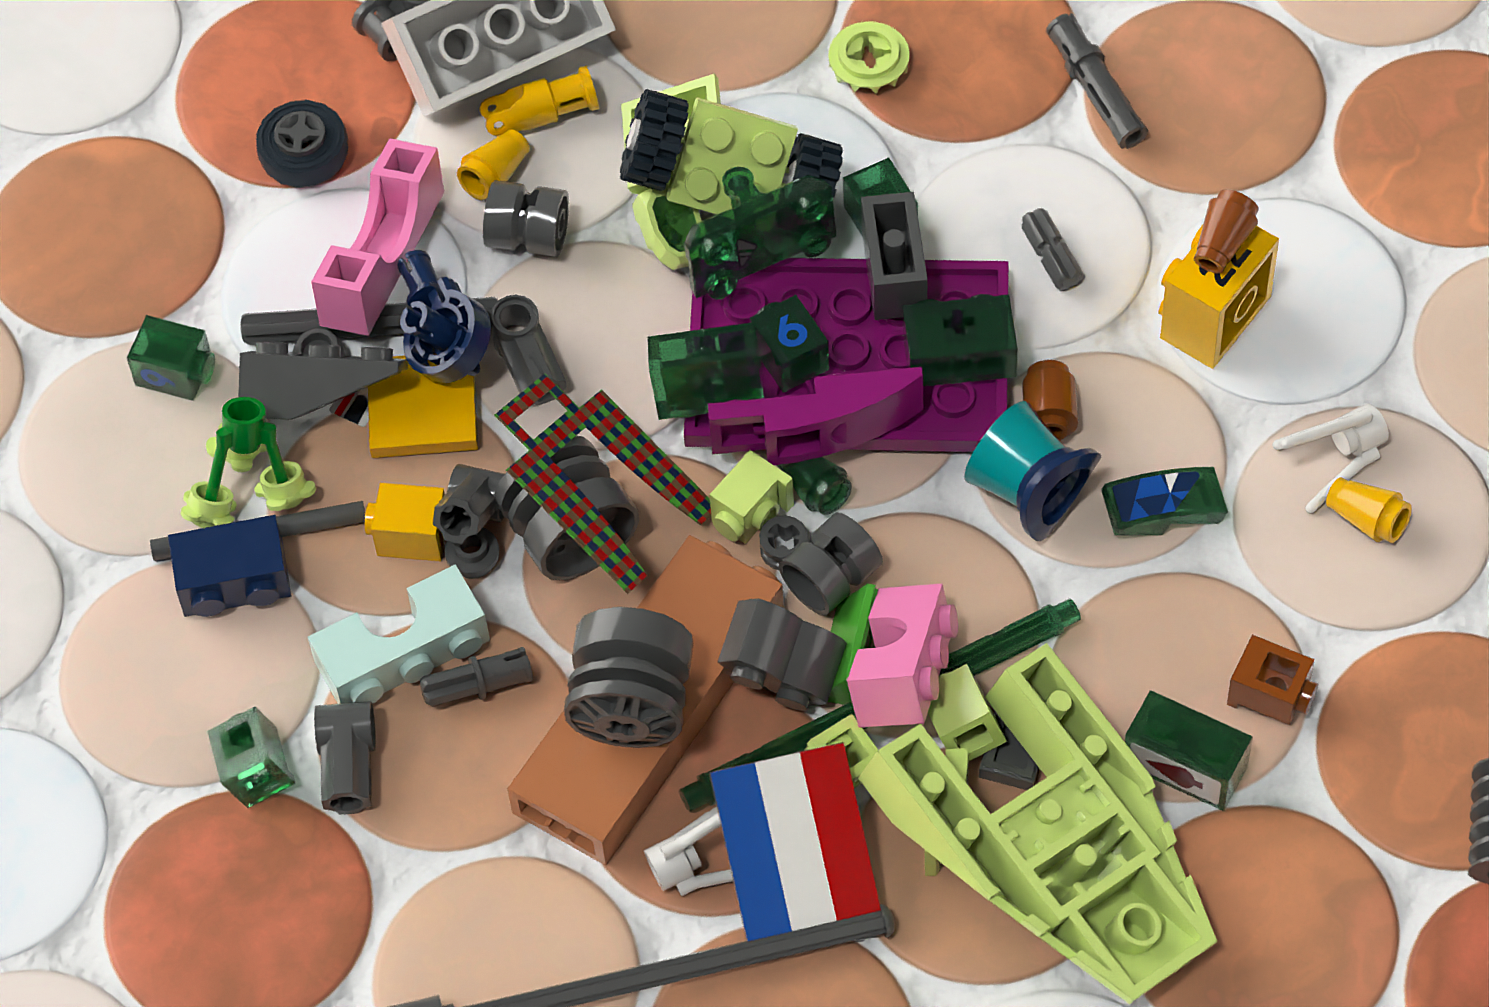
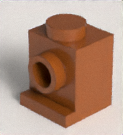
(1272, 681)

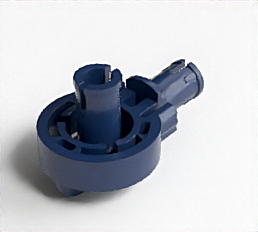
(442, 322)

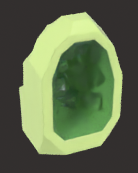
(665, 226)

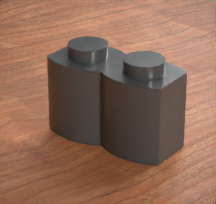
(782, 653)

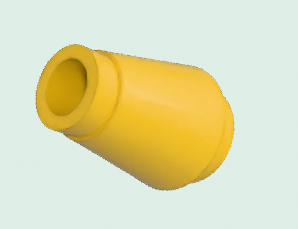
(492, 162)
(1372, 509)

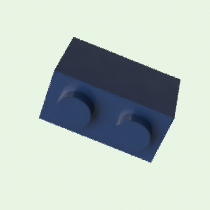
(229, 566)

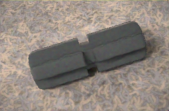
(1046, 243)

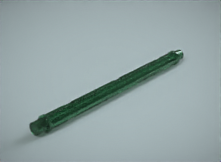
(977, 655)

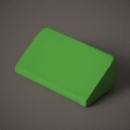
(853, 626)

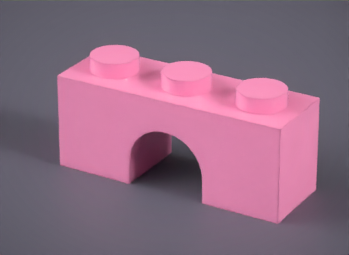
(911, 647)

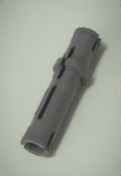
(1087, 65)

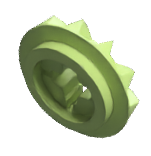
(886, 47)

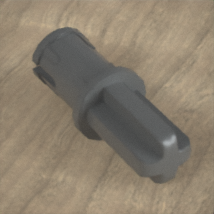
(477, 677)

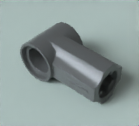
(526, 350)
(467, 503)
(344, 740)

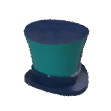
(1030, 468)

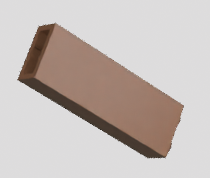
(597, 791)

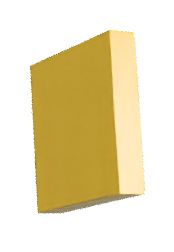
(421, 415)

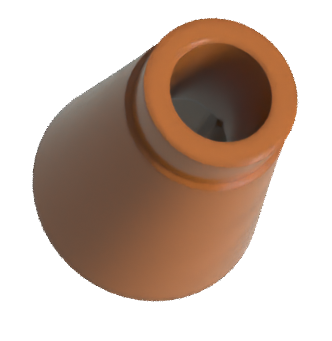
(1225, 229)

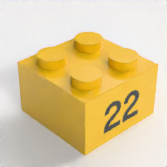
(1210, 310)

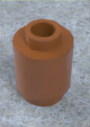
(1052, 395)

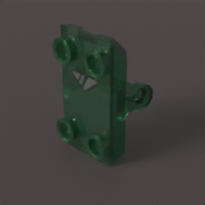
(758, 231)

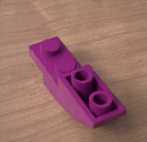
(809, 426)

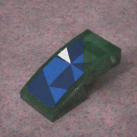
(1165, 497)

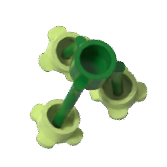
(238, 442)

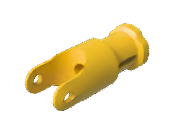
(539, 102)

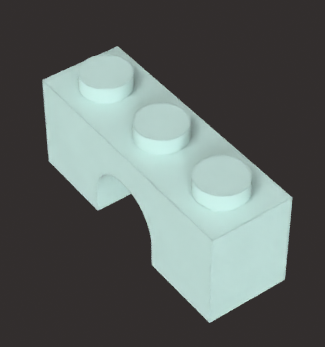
(366, 666)

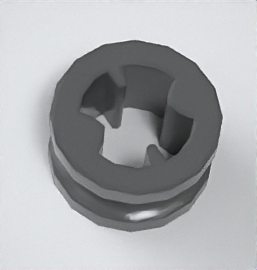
(785, 528)

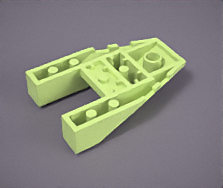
(1071, 856)

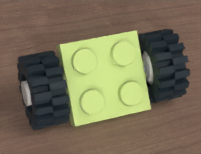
(714, 143)

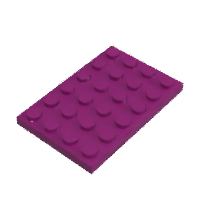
(841, 305)

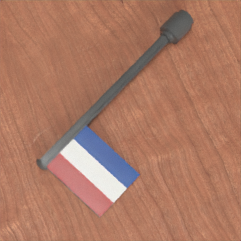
(794, 871)

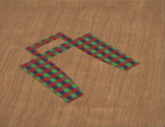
(566, 502)

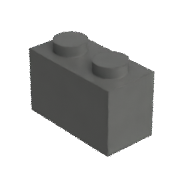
(893, 253)

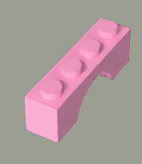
(359, 279)

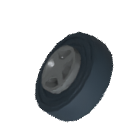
(282, 138)

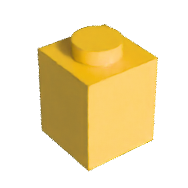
(404, 521)

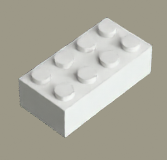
(472, 44)

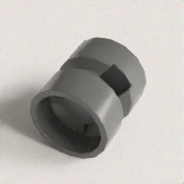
(525, 218)
(823, 569)

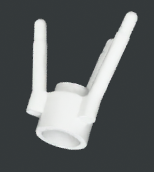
(1353, 433)
(676, 857)

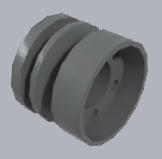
(544, 539)
(629, 677)

